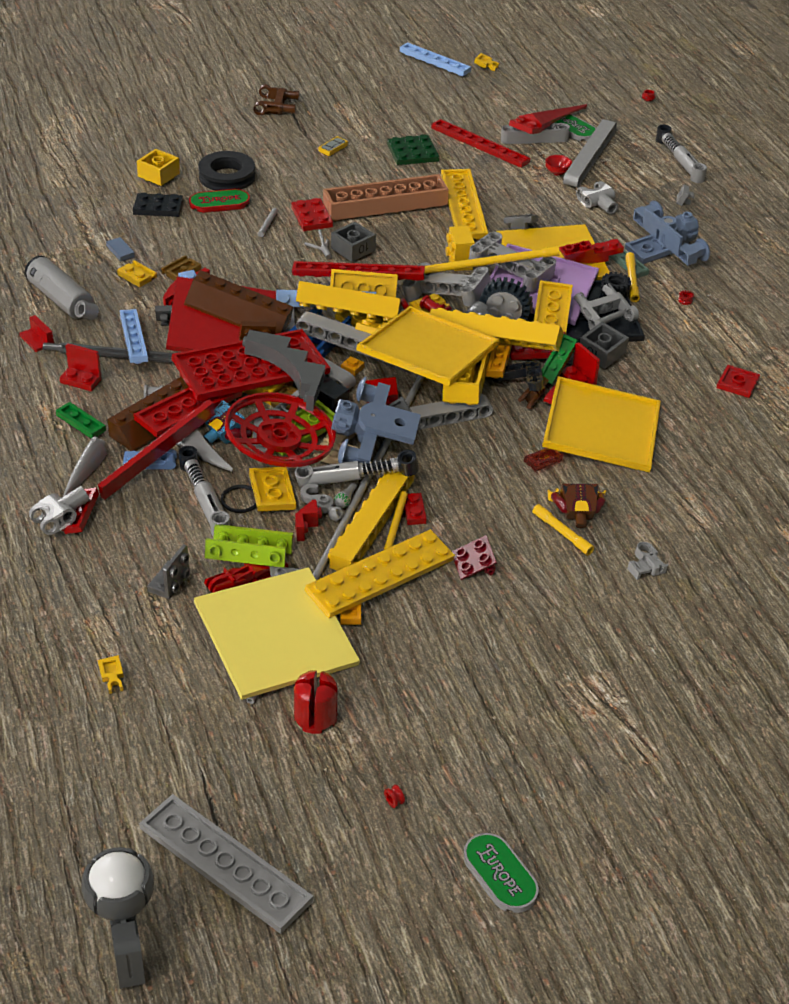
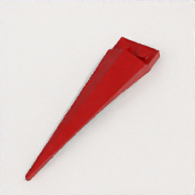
(537, 122)

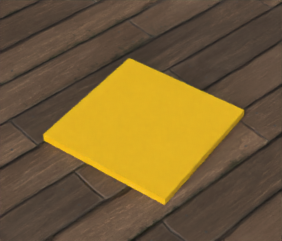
(552, 236)
(428, 345)
(602, 424)

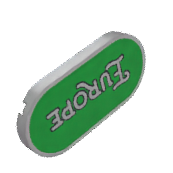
(578, 128)
(500, 872)

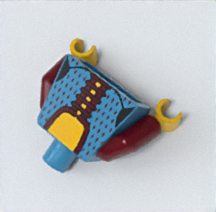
(217, 425)

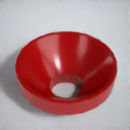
(558, 164)

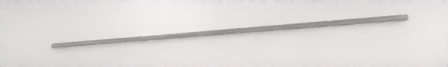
(356, 499)

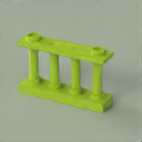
(249, 545)

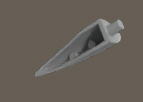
(204, 450)
(87, 463)

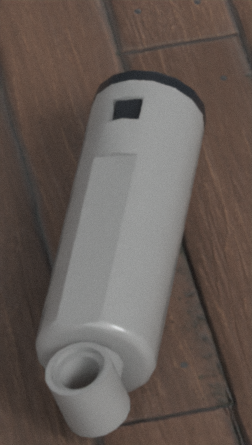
(61, 288)

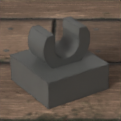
(163, 314)

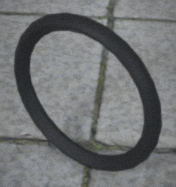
(232, 509)

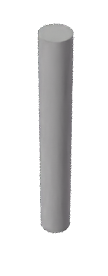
(267, 222)
(611, 317)

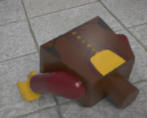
(578, 501)

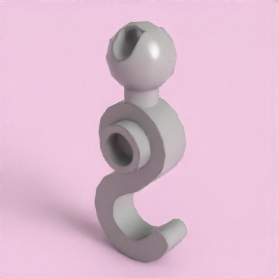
(323, 501)

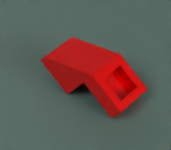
(305, 518)

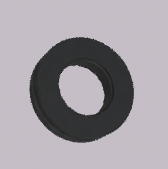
(226, 160)

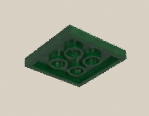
(412, 150)

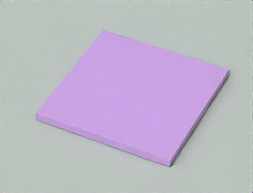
(566, 272)

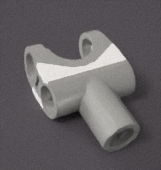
(600, 196)
(59, 510)

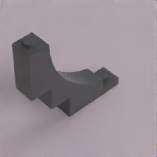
(294, 362)

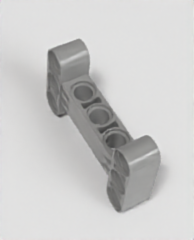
(530, 269)
(467, 286)

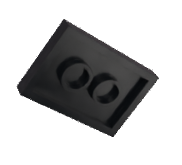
(158, 204)

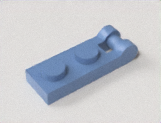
(166, 461)

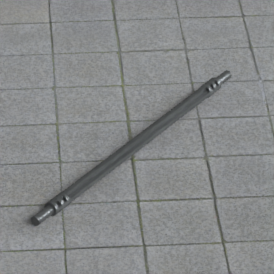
(112, 351)

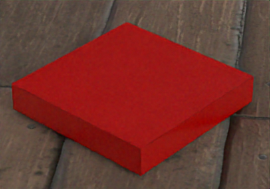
(738, 381)

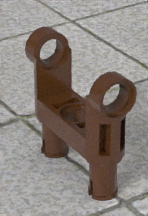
(278, 105)

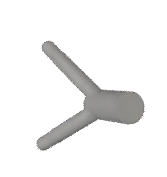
(327, 254)

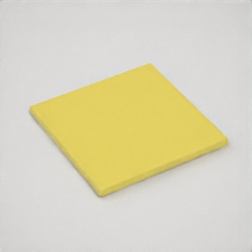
(273, 633)

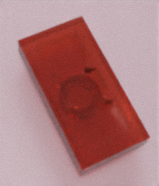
(543, 458)

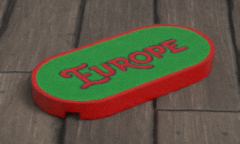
(219, 200)

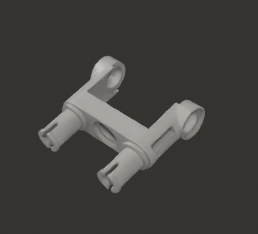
(613, 301)

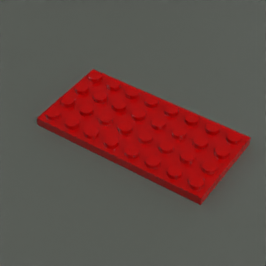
(228, 370)

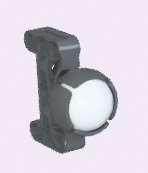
(117, 889)

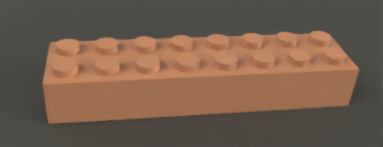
(385, 197)

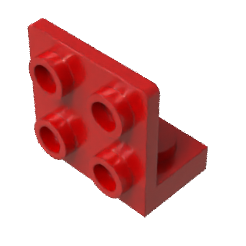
(584, 366)
(82, 368)

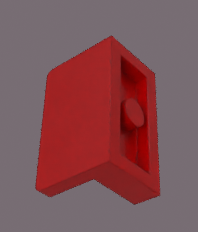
(37, 334)

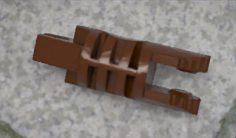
(533, 396)

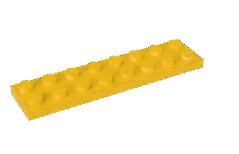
(464, 201)
(379, 573)

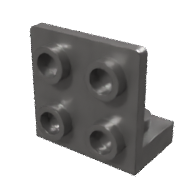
(171, 574)

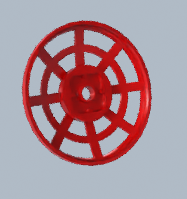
(279, 434)

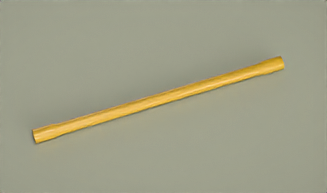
(545, 252)

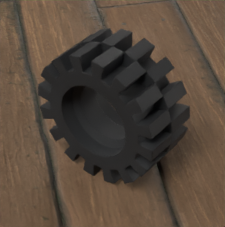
(618, 281)

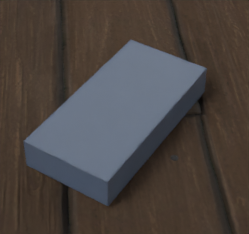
(120, 249)

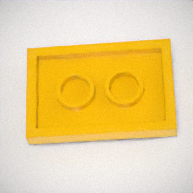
(272, 489)

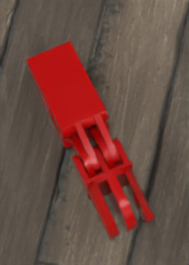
(238, 576)

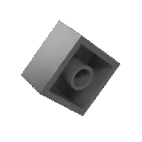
(353, 241)
(605, 343)

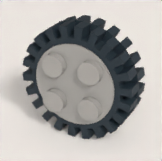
(507, 299)

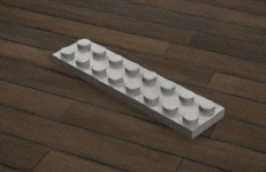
(227, 863)

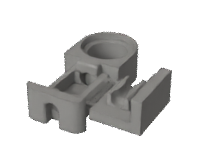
(646, 562)

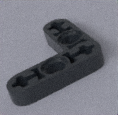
(528, 369)

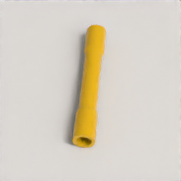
(634, 290)
(578, 541)

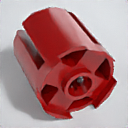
(320, 700)

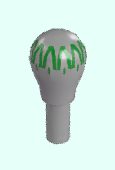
(343, 498)

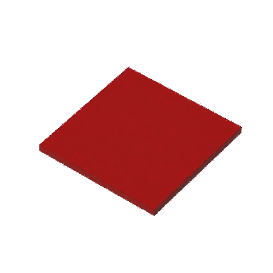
(195, 329)

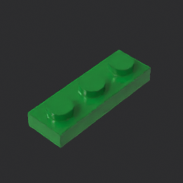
(558, 360)
(80, 420)

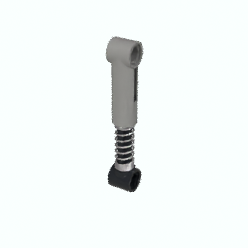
(681, 154)
(405, 463)
(202, 488)

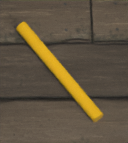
(396, 520)

